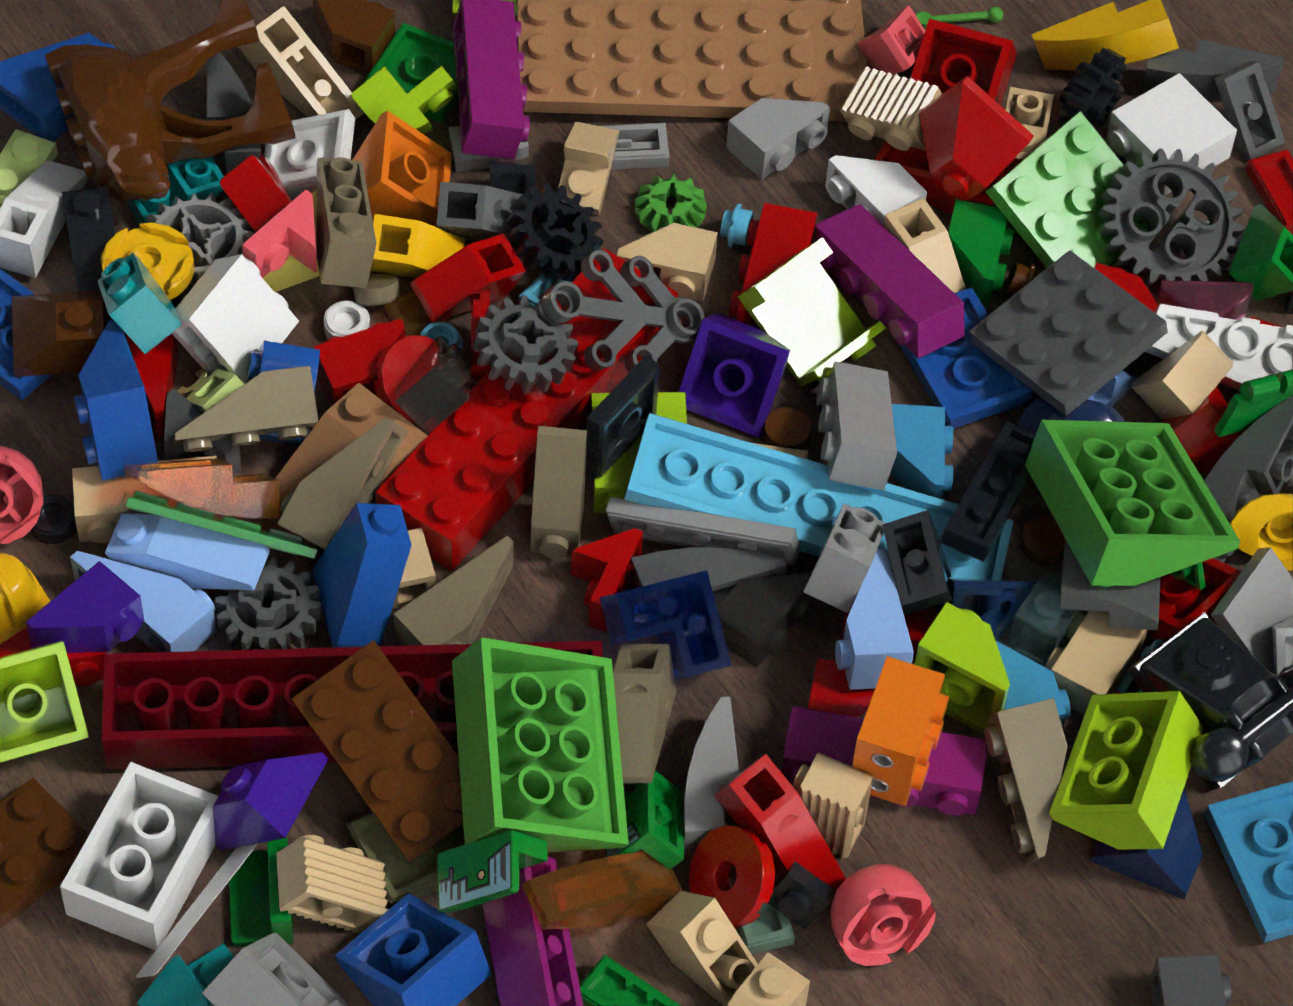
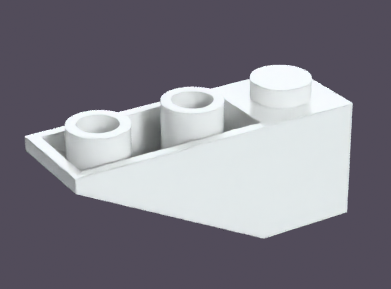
(35, 215)

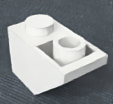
(872, 183)

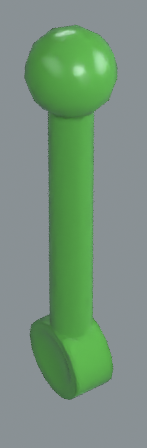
(994, 15)

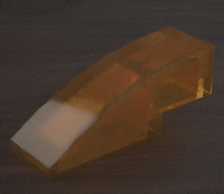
(210, 487)
(601, 891)

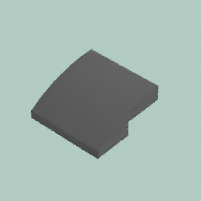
(1127, 605)

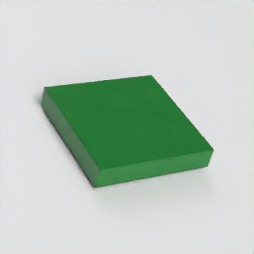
(414, 57)

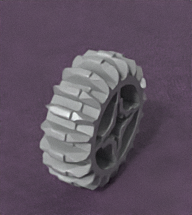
(210, 228)

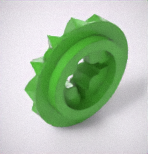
(652, 198)

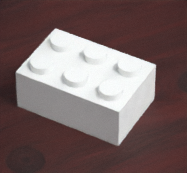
(141, 857)

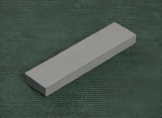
(702, 529)

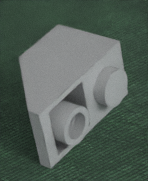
(775, 132)
(845, 557)

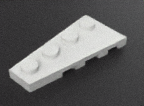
(1251, 346)

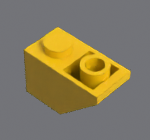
(410, 246)

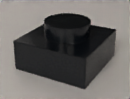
(512, 176)
(800, 895)

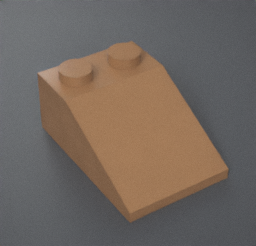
(337, 429)

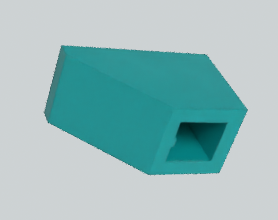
(137, 302)

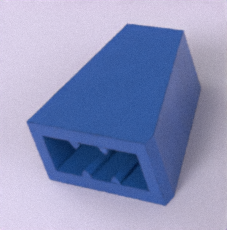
(30, 92)
(362, 574)

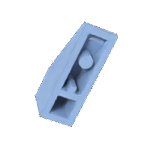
(187, 552)
(173, 612)
(873, 628)

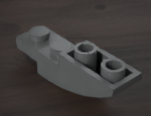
(1254, 462)

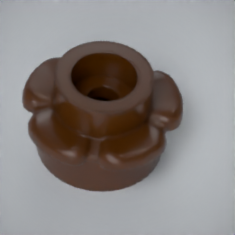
(1018, 278)

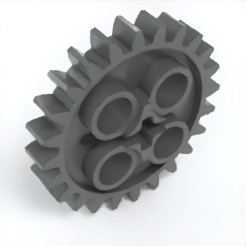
(1137, 195)

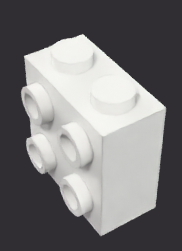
(1171, 119)
(231, 316)

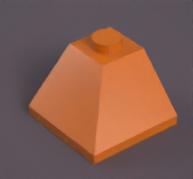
(403, 170)

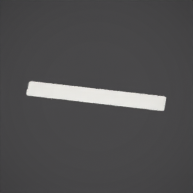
(195, 911)

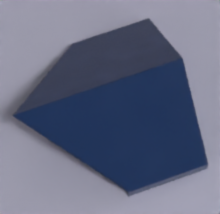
(991, 599)
(1165, 868)

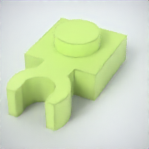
(211, 388)

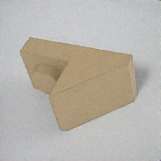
(588, 163)

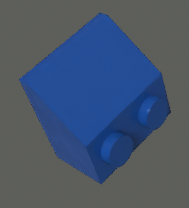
(415, 957)

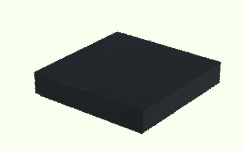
(621, 417)

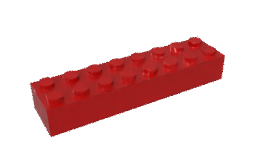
(486, 449)

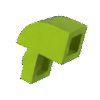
(384, 94)

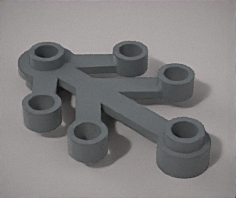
(627, 310)

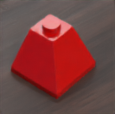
(969, 139)

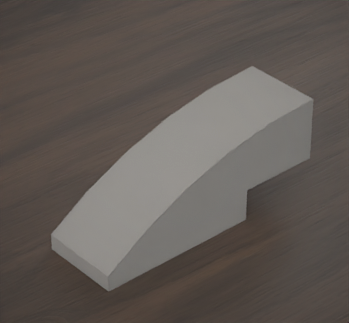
(710, 769)

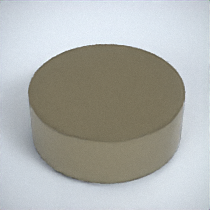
(379, 291)

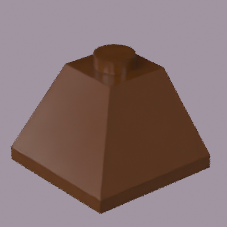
(55, 331)

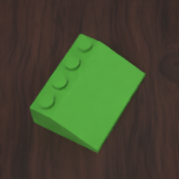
(1127, 499)
(539, 746)

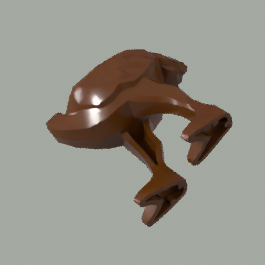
(127, 128)

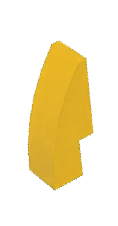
(1132, 33)

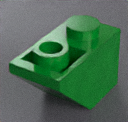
(978, 239)
(1264, 256)

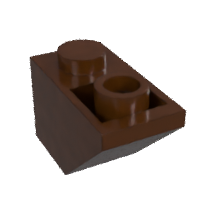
(355, 30)

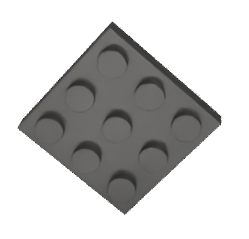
(1068, 332)

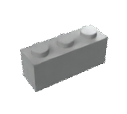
(857, 425)

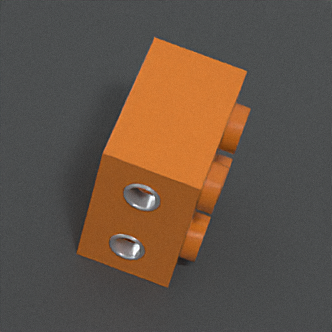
(901, 729)

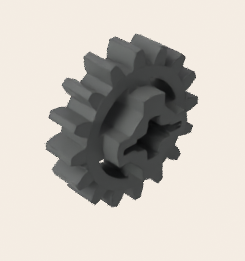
(524, 345)
(273, 613)

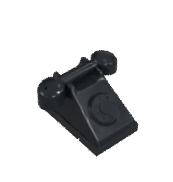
(1229, 691)

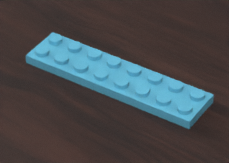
(741, 480)

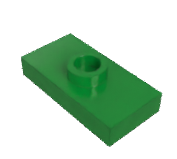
(616, 986)

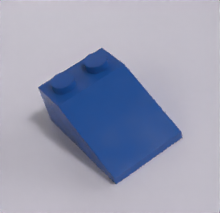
(114, 407)

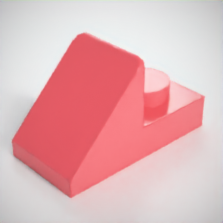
(895, 44)
(284, 235)

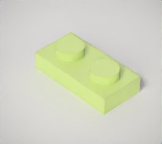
(22, 157)

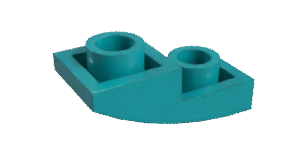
(185, 177)

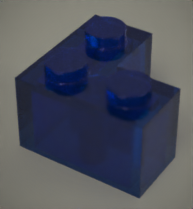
(680, 614)

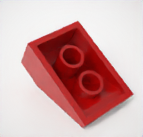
(955, 52)

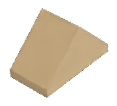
(1183, 378)

